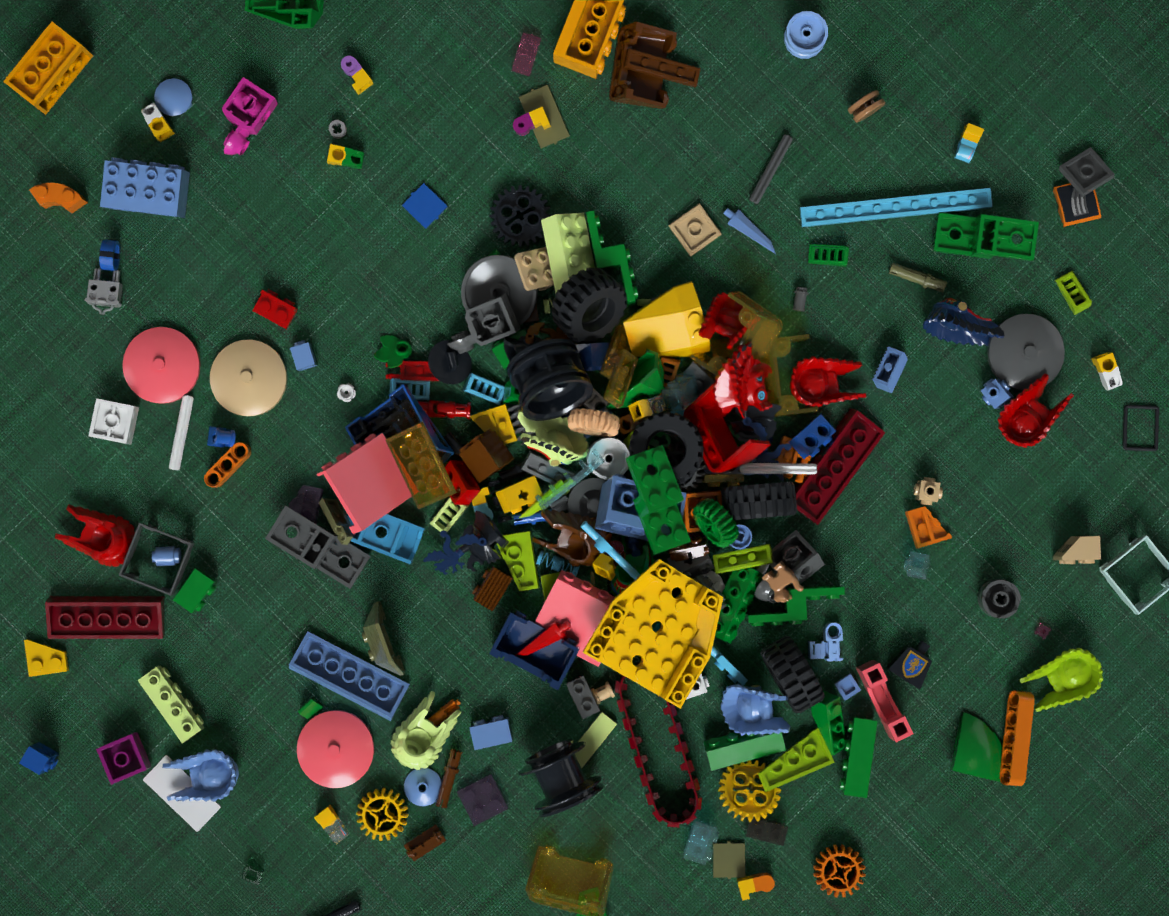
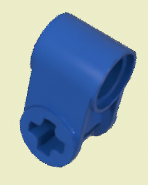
(221, 437)

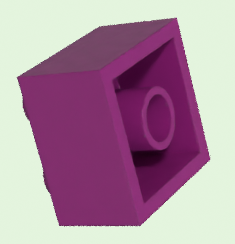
(123, 758)

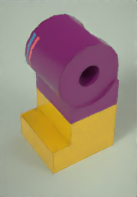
(531, 120)

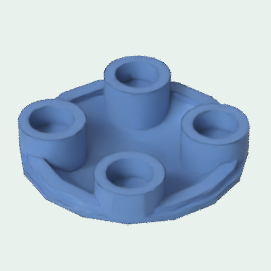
(173, 97)

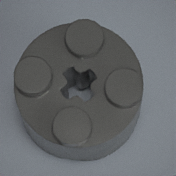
(1009, 602)

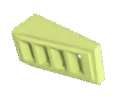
(435, 523)

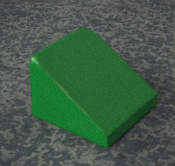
(310, 709)

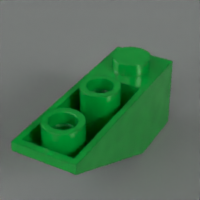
(830, 722)

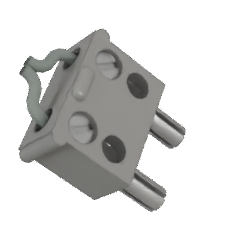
(104, 293)

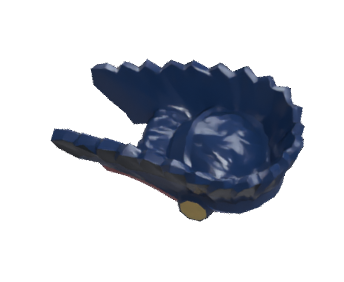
(957, 323)

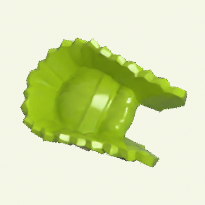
(1071, 674)

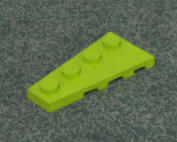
(801, 759)

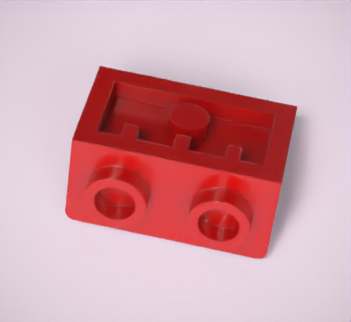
(275, 309)

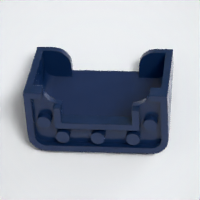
(547, 663)

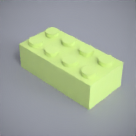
(567, 246)

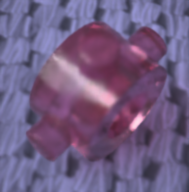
(1042, 631)

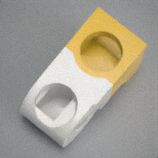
(157, 122)
(1108, 370)

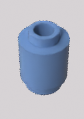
(166, 556)

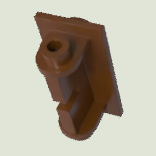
(697, 547)
(424, 843)

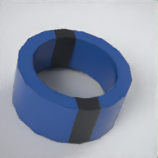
(109, 255)

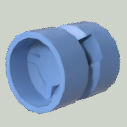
(744, 538)

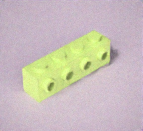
(171, 703)

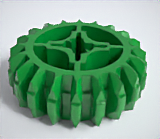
(715, 522)

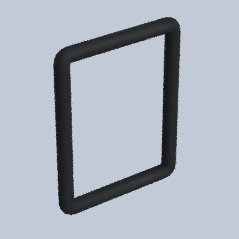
(1156, 428)

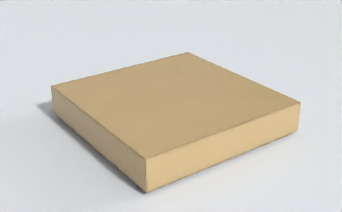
(694, 230)

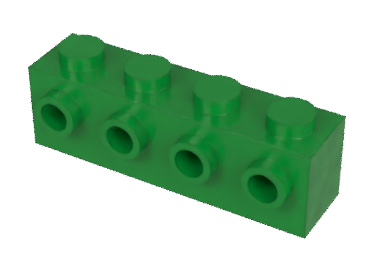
(739, 595)
(737, 749)
(859, 756)

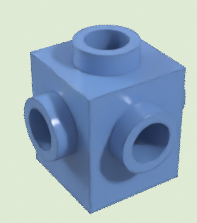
(1003, 394)

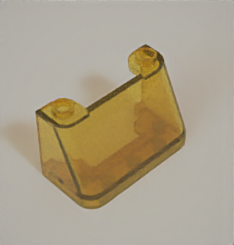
(569, 882)

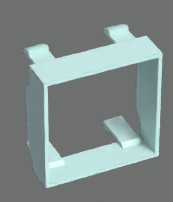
(1139, 607)

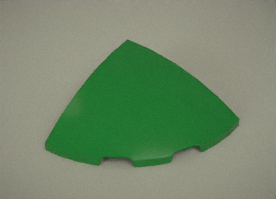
(976, 749)

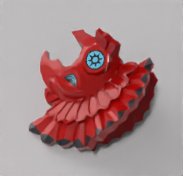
(742, 382)

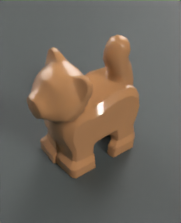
(778, 582)

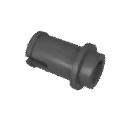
(800, 299)

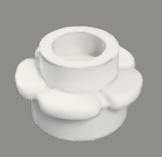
(341, 392)

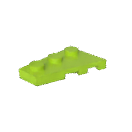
(521, 560)

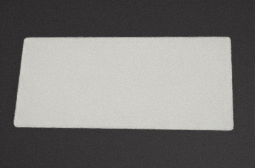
(169, 781)

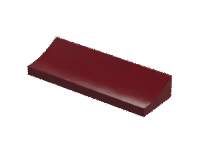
(837, 464)
(105, 617)

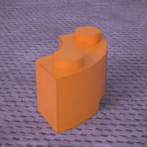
(57, 195)

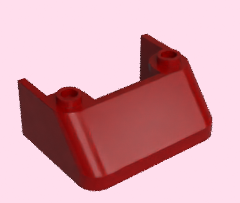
(719, 446)

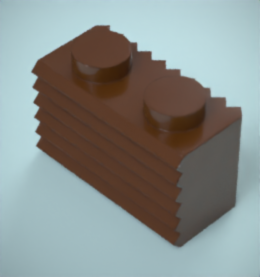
(492, 588)

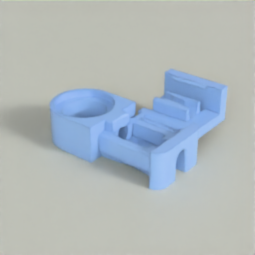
(830, 648)

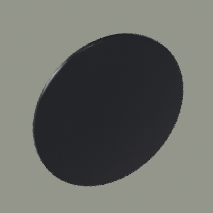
(448, 364)

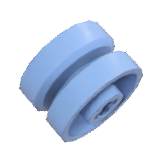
(805, 23)

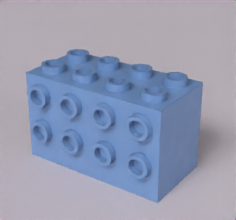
(144, 187)

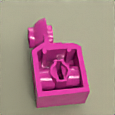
(248, 111)

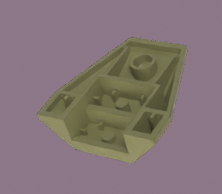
(379, 642)

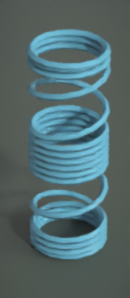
(557, 563)

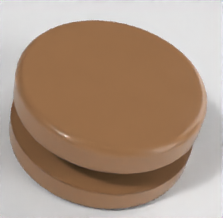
(866, 106)

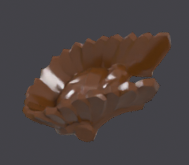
(572, 541)

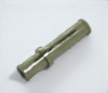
(923, 279)

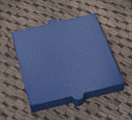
(424, 205)

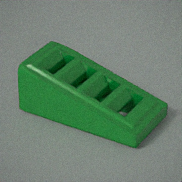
(844, 260)

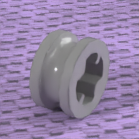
(343, 127)

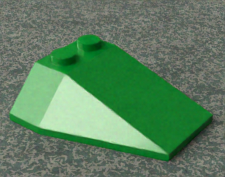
(292, 13)

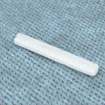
(181, 432)
(778, 468)

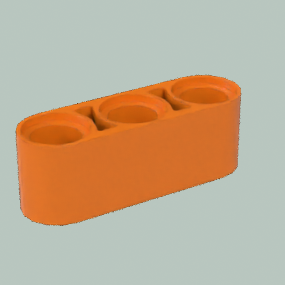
(218, 467)

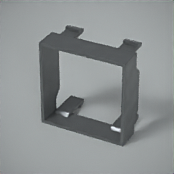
(170, 591)

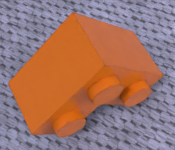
(692, 500)

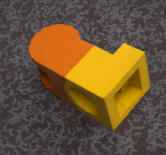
(755, 883)

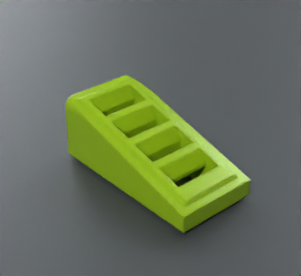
(1079, 289)

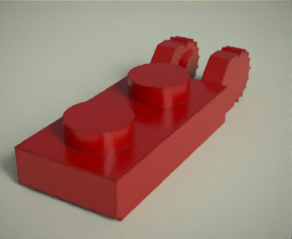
(413, 371)

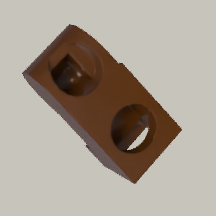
(628, 420)

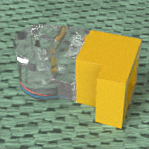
(647, 407)
(332, 824)

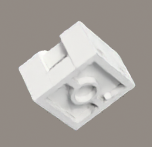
(113, 421)

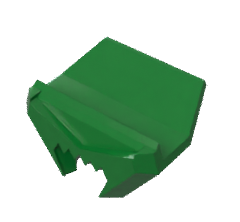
(646, 380)

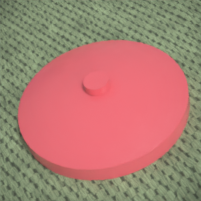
(161, 365)
(335, 749)

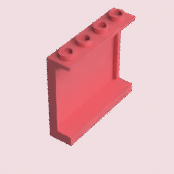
(367, 481)
(577, 603)

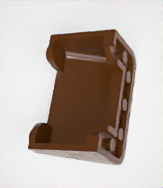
(633, 86)

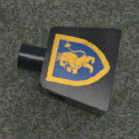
(912, 664)

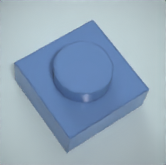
(847, 687)

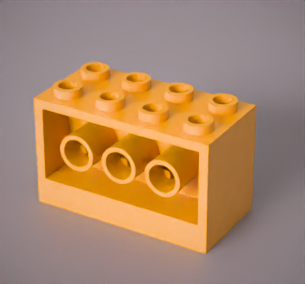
(576, 35)
(48, 68)

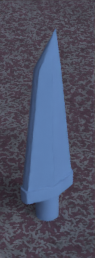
(745, 226)

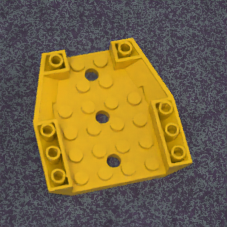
(675, 652)

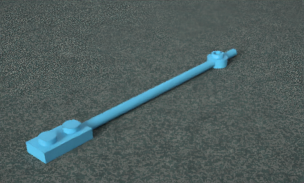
(602, 545)

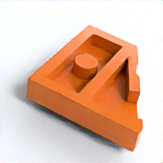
(925, 528)

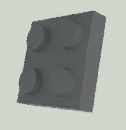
(1086, 172)

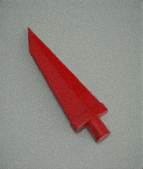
(549, 636)

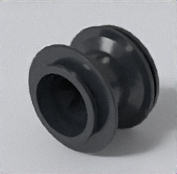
(561, 777)

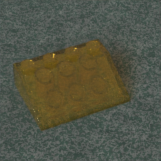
(420, 465)

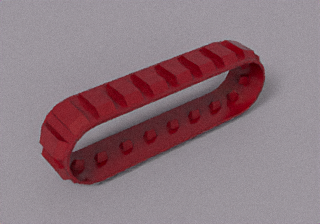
(673, 820)

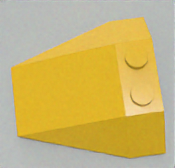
(668, 325)

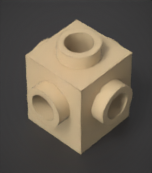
(921, 487)

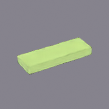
(594, 737)

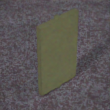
(543, 98)

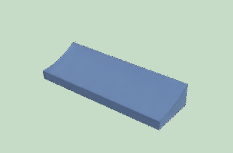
(348, 676)

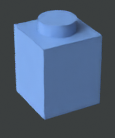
(303, 355)

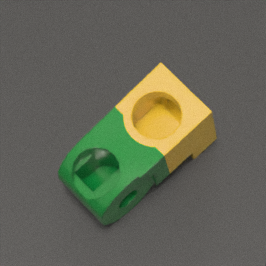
(345, 157)

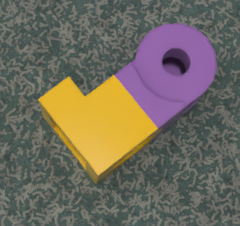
(354, 69)

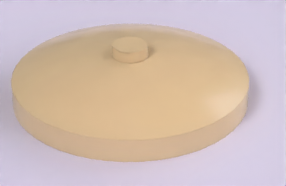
(248, 378)

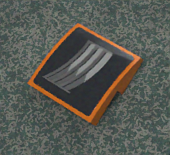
(1074, 207)

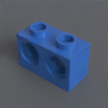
(811, 435)
(39, 758)

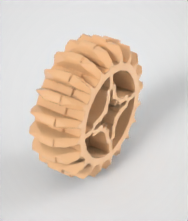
(593, 422)

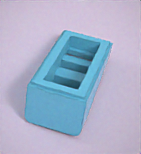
(468, 384)
(426, 387)

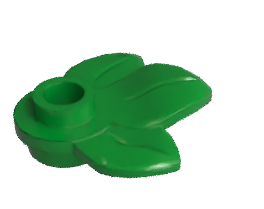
(391, 351)

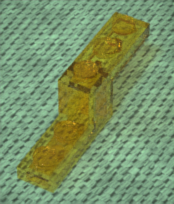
(618, 368)

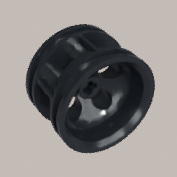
(549, 379)

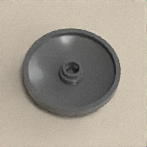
(495, 277)
(1027, 351)

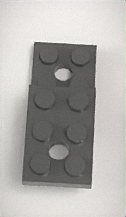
(317, 547)

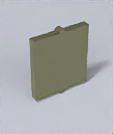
(728, 860)

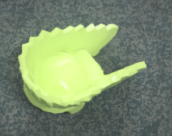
(418, 739)

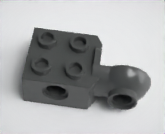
(486, 324)
(797, 556)

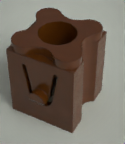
(485, 455)

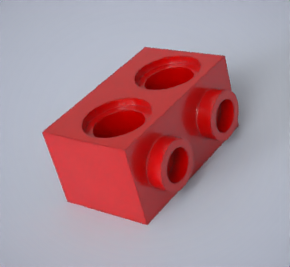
(463, 482)

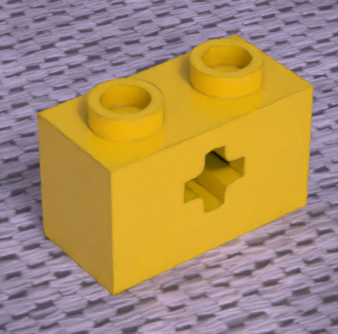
(509, 496)

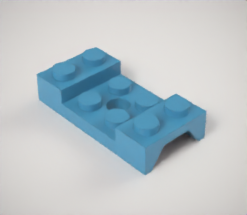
(399, 543)

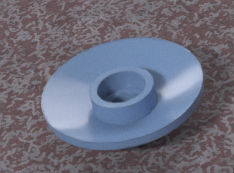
(429, 779)

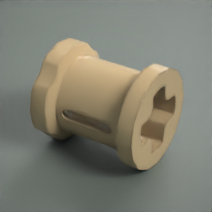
(603, 693)

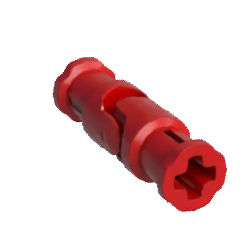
(447, 409)

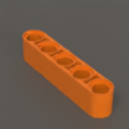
(1017, 738)

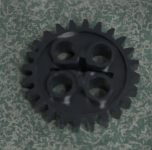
(510, 201)

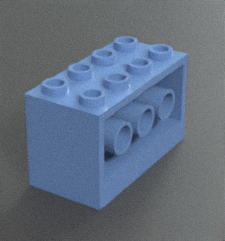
(617, 510)

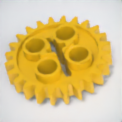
(750, 807)

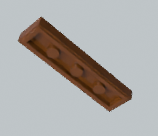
(661, 68)

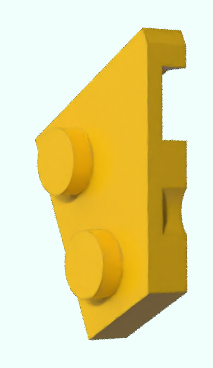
(499, 421)
(44, 659)

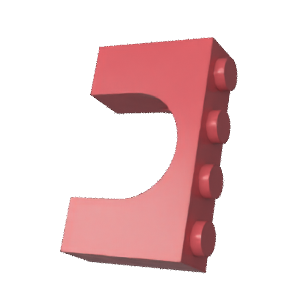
(891, 718)

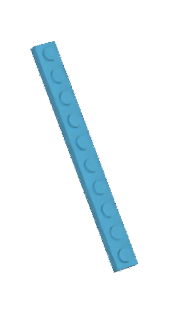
(895, 207)

